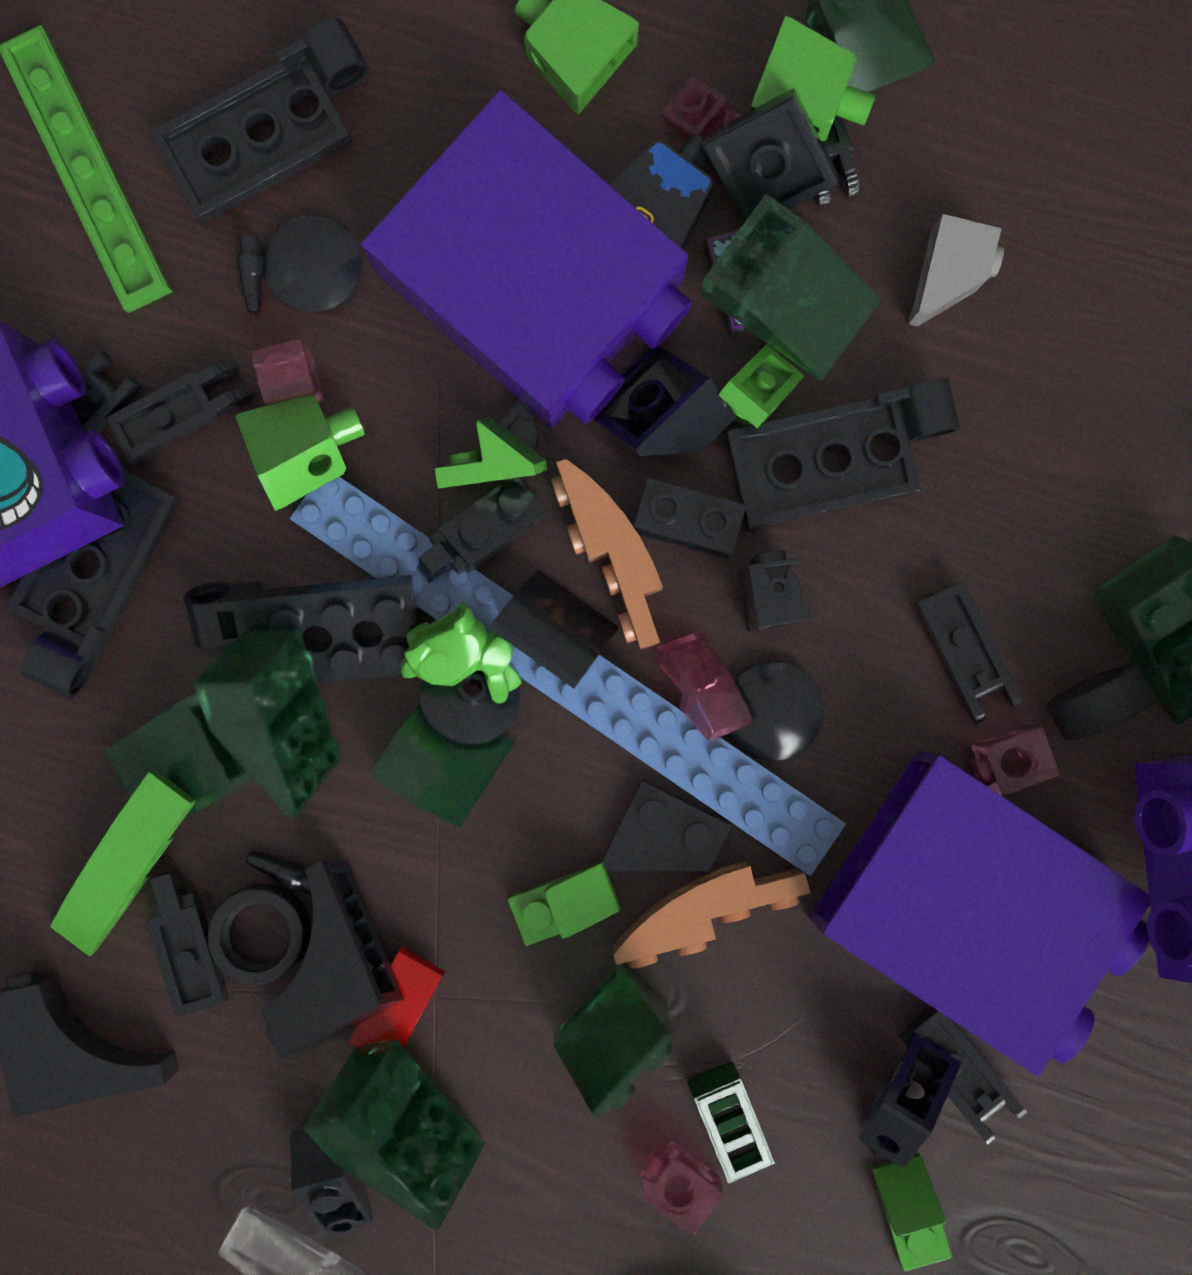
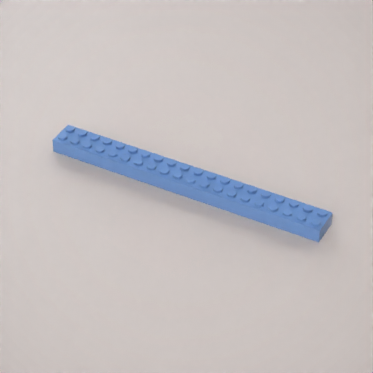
(603, 697)

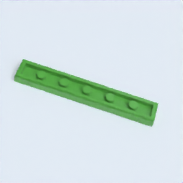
(84, 169)

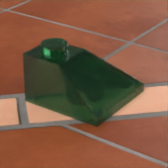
(878, 33)
(437, 772)

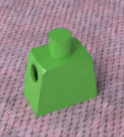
(576, 44)
(819, 75)
(296, 446)

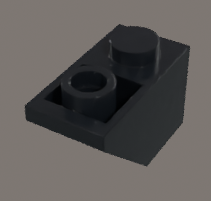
(325, 1190)

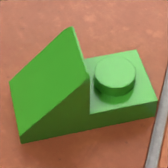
(760, 387)
(502, 458)
(564, 904)
(912, 1213)

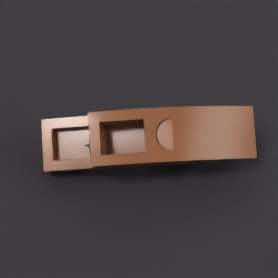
(606, 532)
(684, 916)

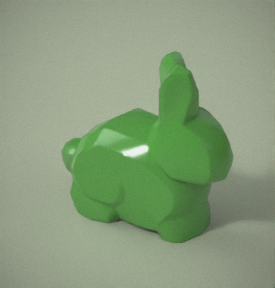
(456, 648)

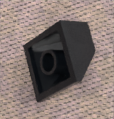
(665, 407)

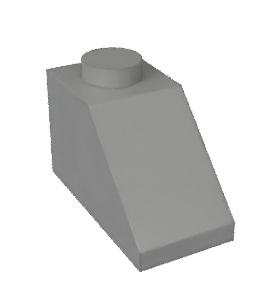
(955, 265)

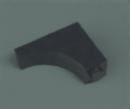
(343, 970)
(57, 1059)

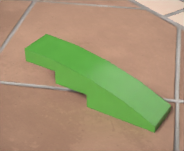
(122, 862)

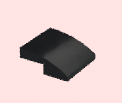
(554, 628)

